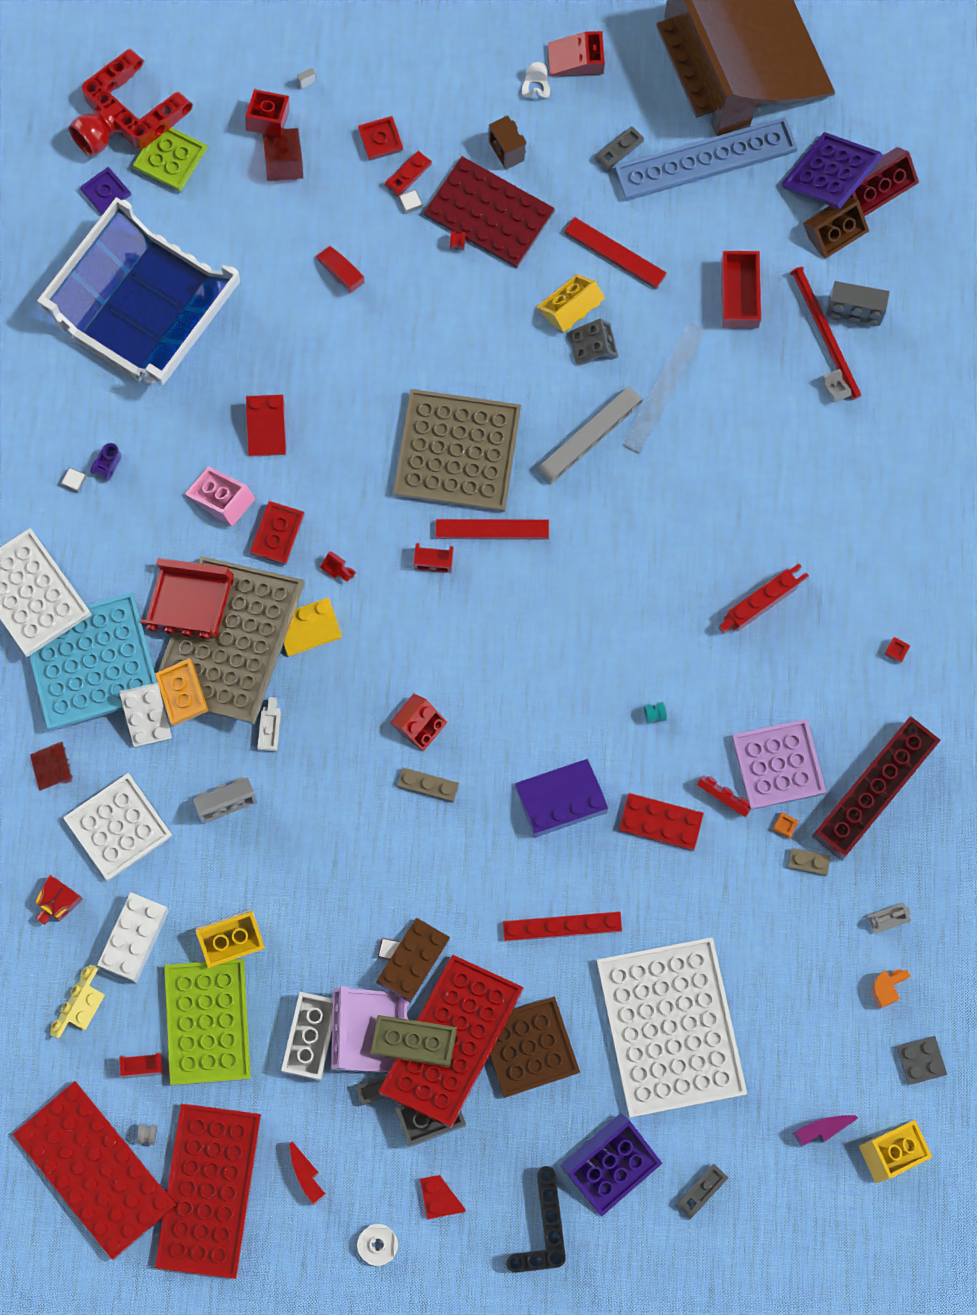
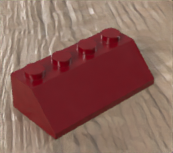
(886, 180)

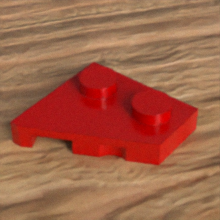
(439, 1198)

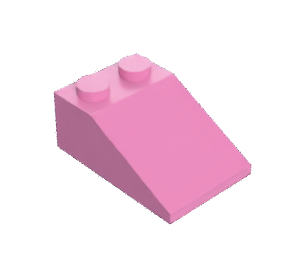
(221, 495)

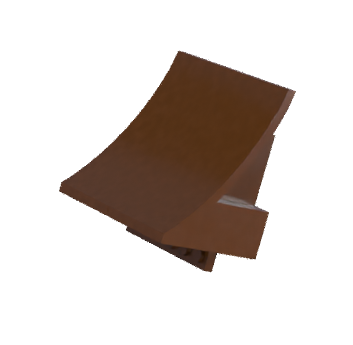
(741, 57)

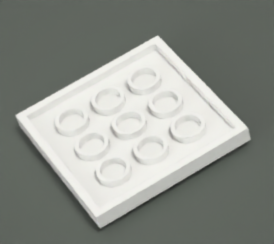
(118, 827)

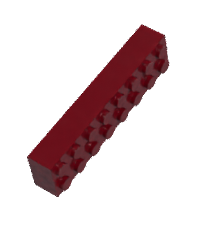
(876, 788)

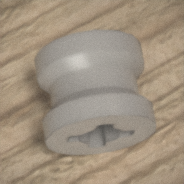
(147, 1134)

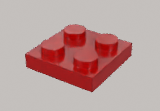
(380, 137)

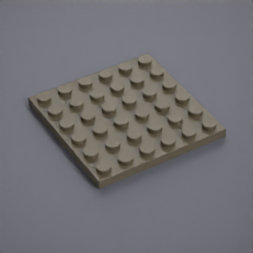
(457, 450)

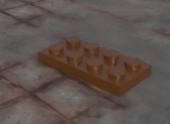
(413, 960)

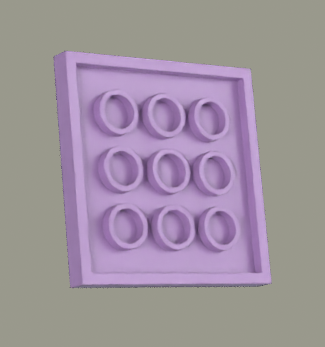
(778, 764)

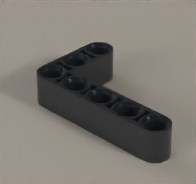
(548, 1227)

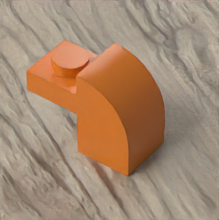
(883, 987)

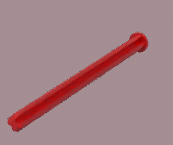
(825, 330)

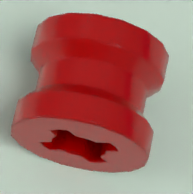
(457, 240)

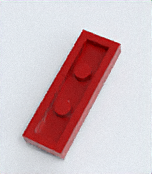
(725, 795)

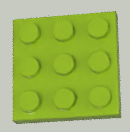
(171, 158)

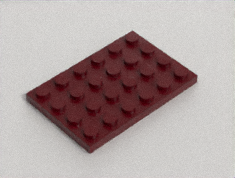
(489, 211)

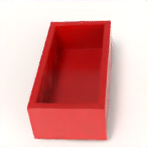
(740, 289)

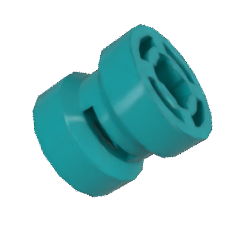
(655, 712)

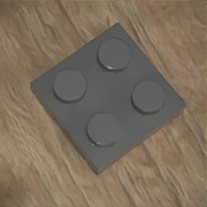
(921, 1060)

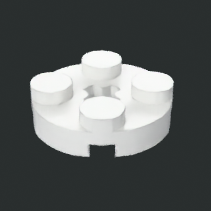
(369, 1253)

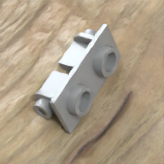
(889, 918)

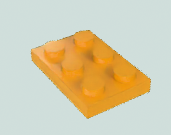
(181, 692)

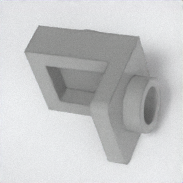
(836, 386)

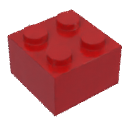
(267, 113)

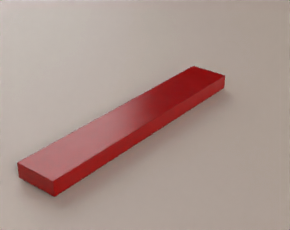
(615, 252)
(492, 528)

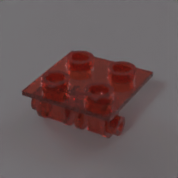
(51, 766)

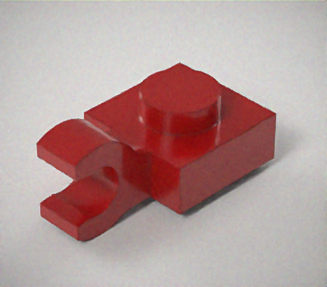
(335, 567)

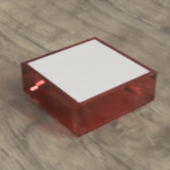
(387, 948)

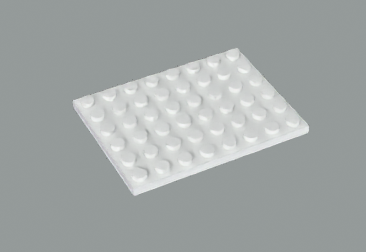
(671, 1027)

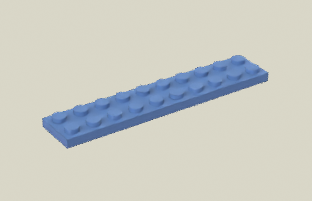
(705, 158)

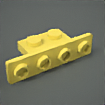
(81, 1004)

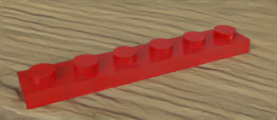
(562, 926)

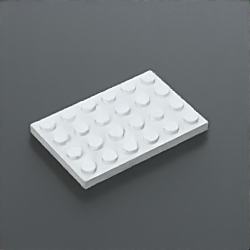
(35, 594)

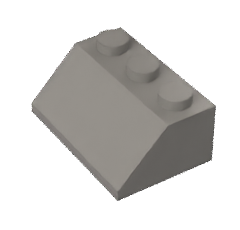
(225, 800)

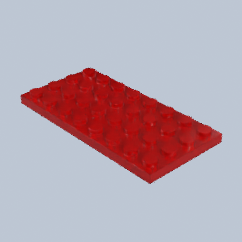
(479, 1008)
(94, 1170)
(211, 1191)

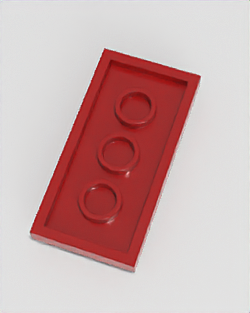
(661, 821)

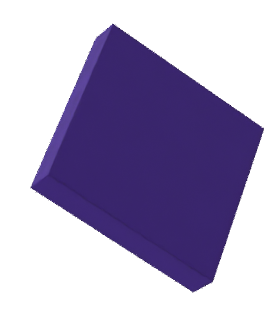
(104, 189)

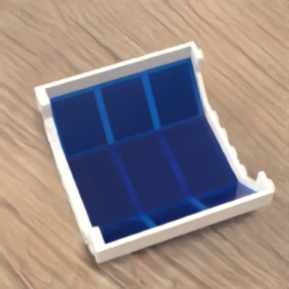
(135, 296)

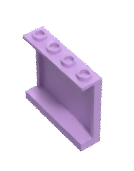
(354, 1027)

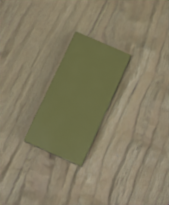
(413, 1041)

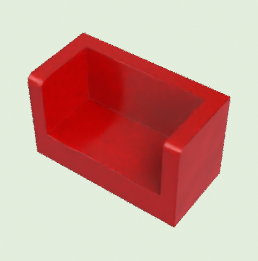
(433, 559)
(141, 1066)

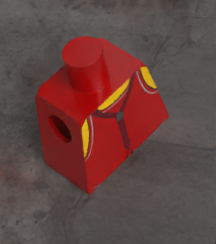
(56, 900)

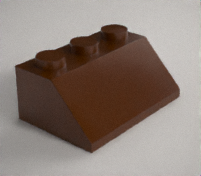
(836, 227)

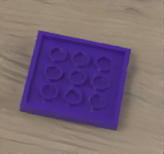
(832, 170)

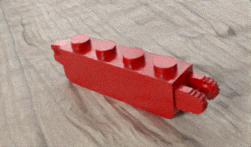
(762, 600)

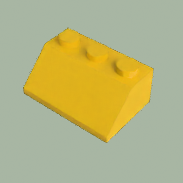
(571, 302)
(312, 627)
(230, 938)

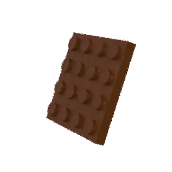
(533, 1049)

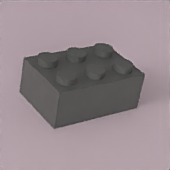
(857, 303)
(420, 1128)

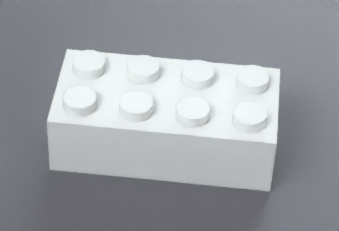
(133, 937)
(309, 1037)

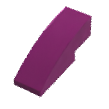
(823, 1128)

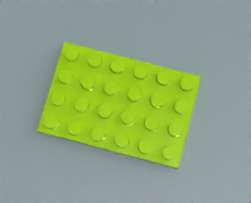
(207, 1022)

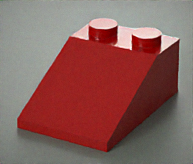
(266, 425)

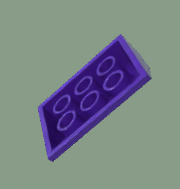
(561, 798)
(611, 1164)

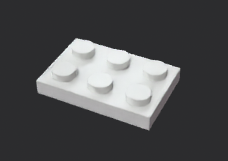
(145, 714)

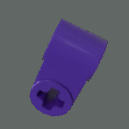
(104, 464)

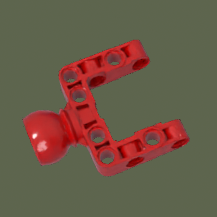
(110, 116)

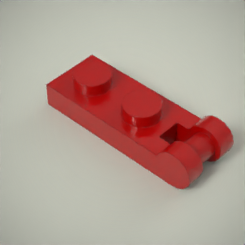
(408, 173)

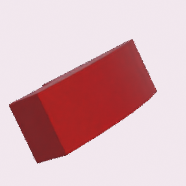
(341, 269)
(305, 1174)

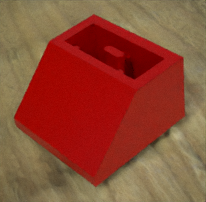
(418, 721)

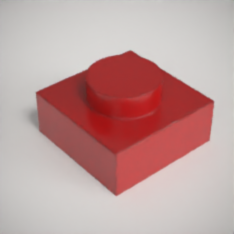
(897, 649)

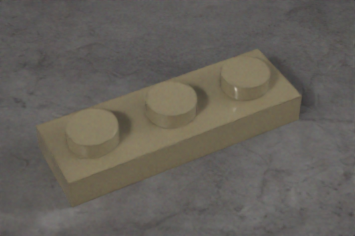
(428, 785)

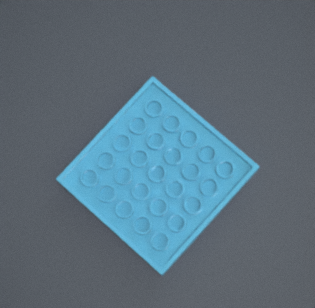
(92, 662)

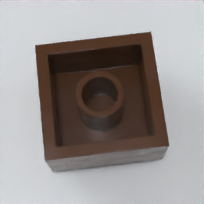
(507, 142)

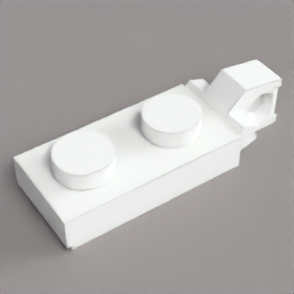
(269, 726)

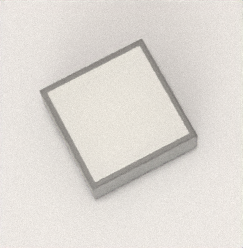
(306, 78)
(410, 201)
(73, 479)

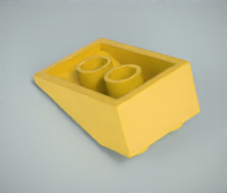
(895, 1151)

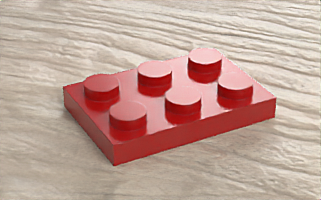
(277, 533)

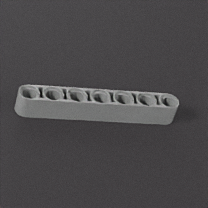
(590, 435)

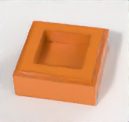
(785, 825)

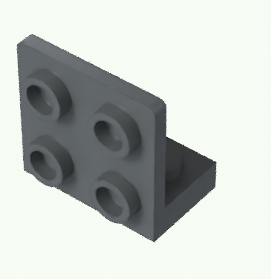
(593, 341)

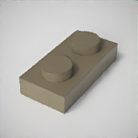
(809, 861)

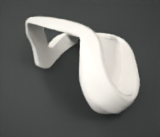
(536, 73)

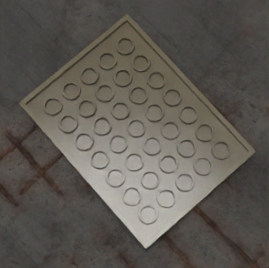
(242, 658)

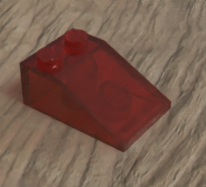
(283, 156)

